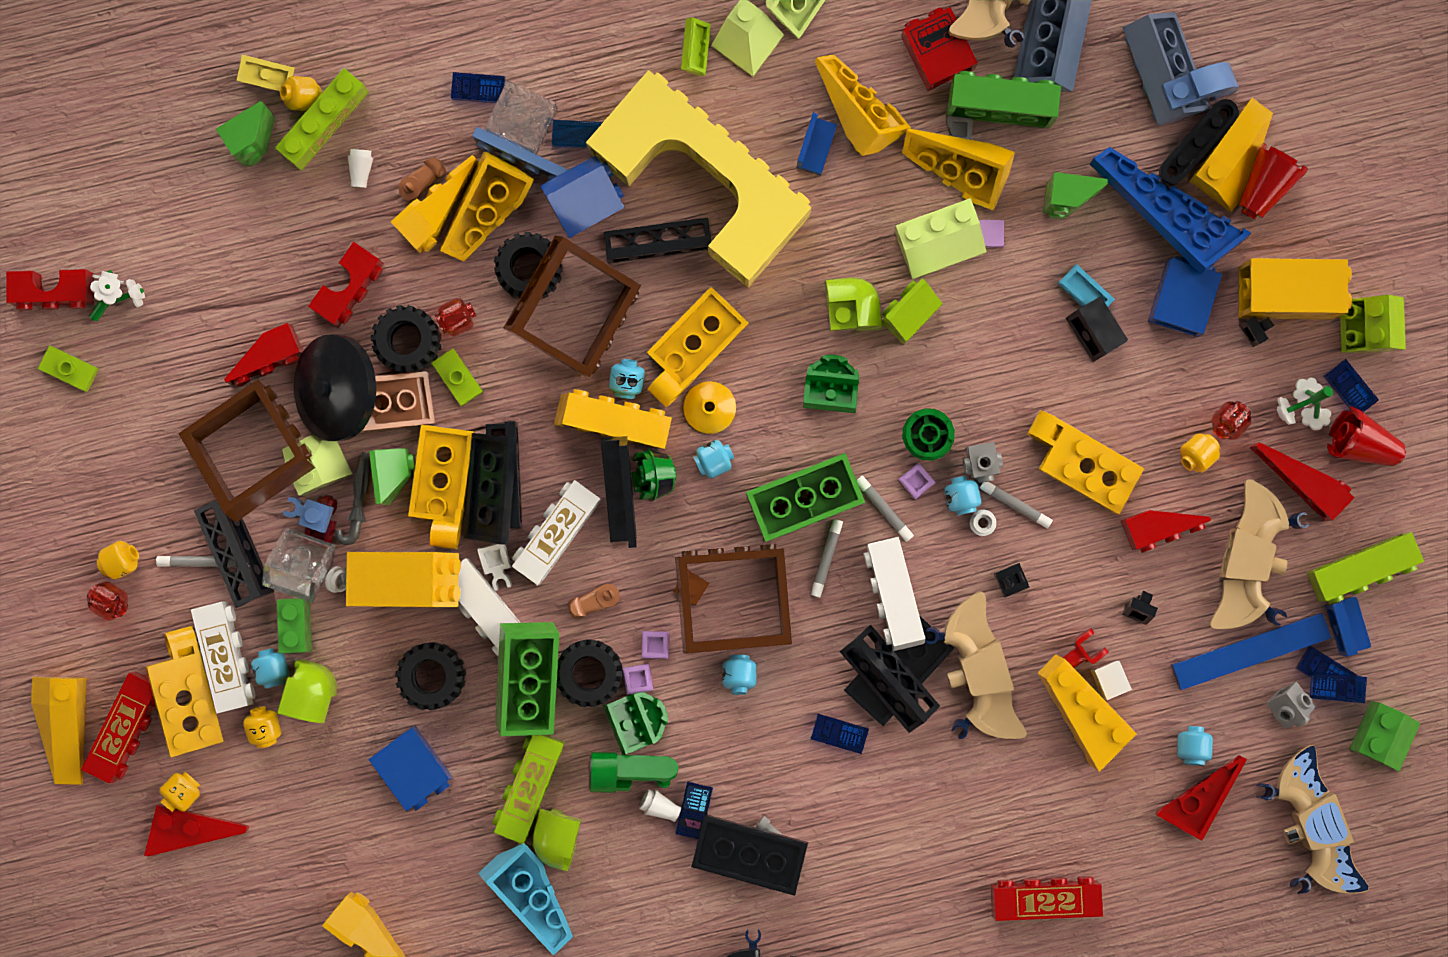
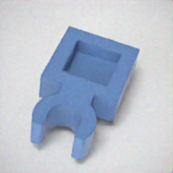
(312, 514)

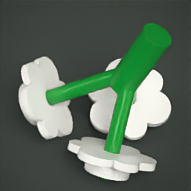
(108, 293)
(1307, 393)

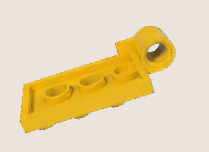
(685, 365)
(1070, 448)
(443, 504)
(187, 673)

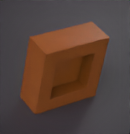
(696, 587)

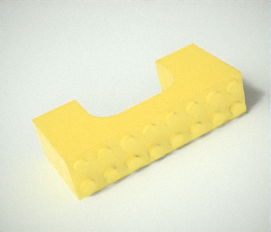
(661, 120)

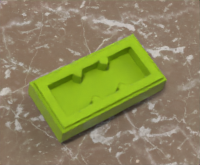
(695, 46)
(68, 368)
(457, 377)

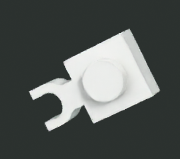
(494, 560)

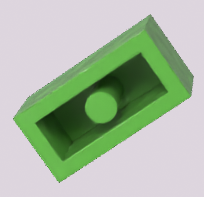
(294, 625)

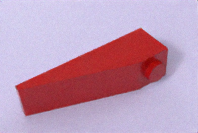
(1317, 489)

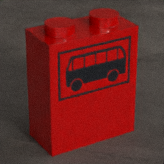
(935, 51)

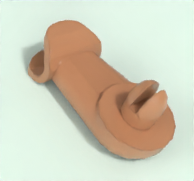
(416, 183)
(598, 599)

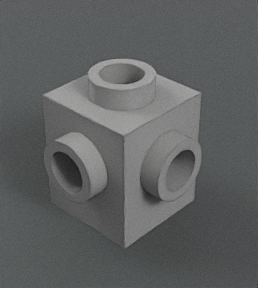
(987, 453)
(1291, 706)

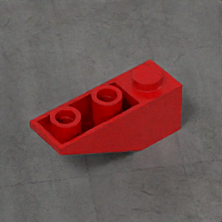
(269, 351)
(1153, 526)

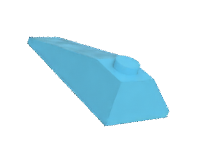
(525, 888)

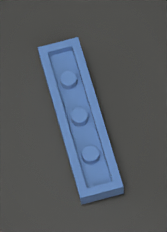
(512, 153)

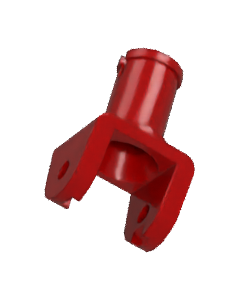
(1079, 655)

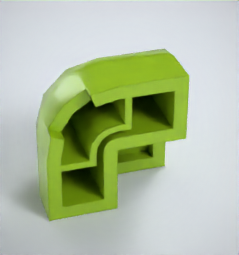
(852, 305)
(308, 692)
(555, 838)

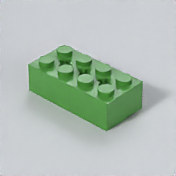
(1004, 100)
(820, 506)
(539, 668)

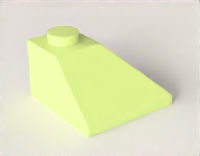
(794, 13)
(747, 37)
(329, 464)

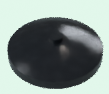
(334, 387)

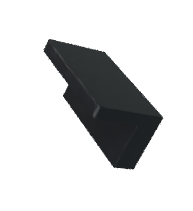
(1096, 329)

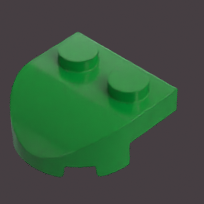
(831, 385)
(636, 721)

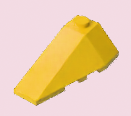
(863, 117)
(424, 220)

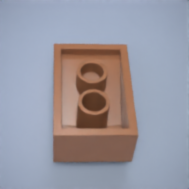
(401, 403)

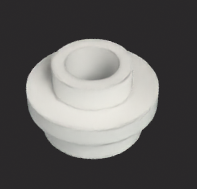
(991, 522)
(336, 580)

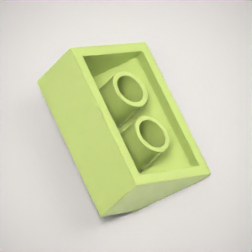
(940, 238)

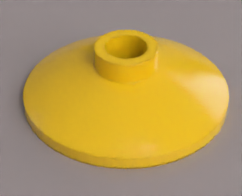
(712, 421)

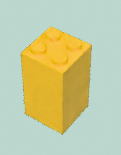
(1294, 288)
(402, 579)

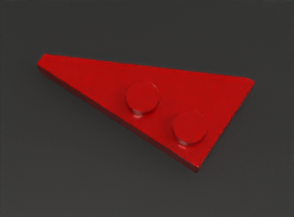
(1199, 805)
(186, 829)

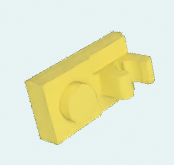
(263, 73)

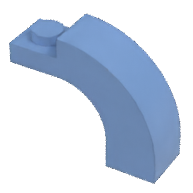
(1209, 81)

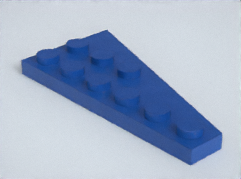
(1173, 213)

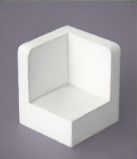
(1111, 680)

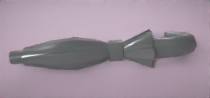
(360, 488)

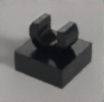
(1256, 330)
(1011, 580)
(1140, 608)

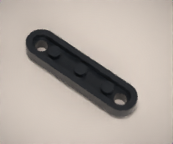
(1198, 142)

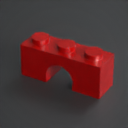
(26, 290)
(338, 305)

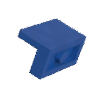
(816, 145)
(1348, 626)

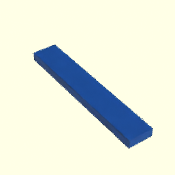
(1251, 651)

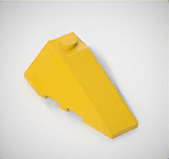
(1230, 162)
(968, 165)
(488, 200)
(60, 717)
(360, 925)

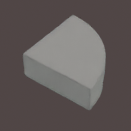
(960, 126)

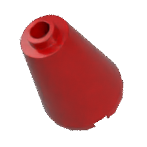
(1269, 181)
(1364, 440)

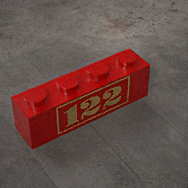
(121, 730)
(1047, 899)

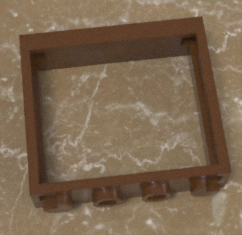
(536, 289)
(271, 484)
(718, 555)

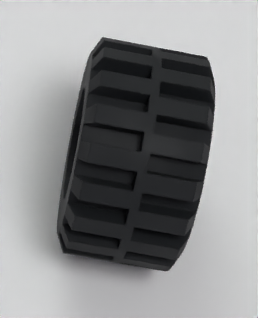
(511, 252)
(390, 324)
(408, 682)
(610, 683)

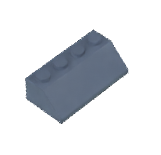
(1053, 41)
(1161, 57)

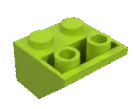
(913, 310)
(1374, 325)

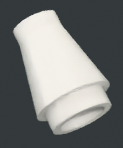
(359, 167)
(657, 805)

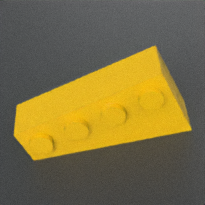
(613, 420)
(1090, 718)

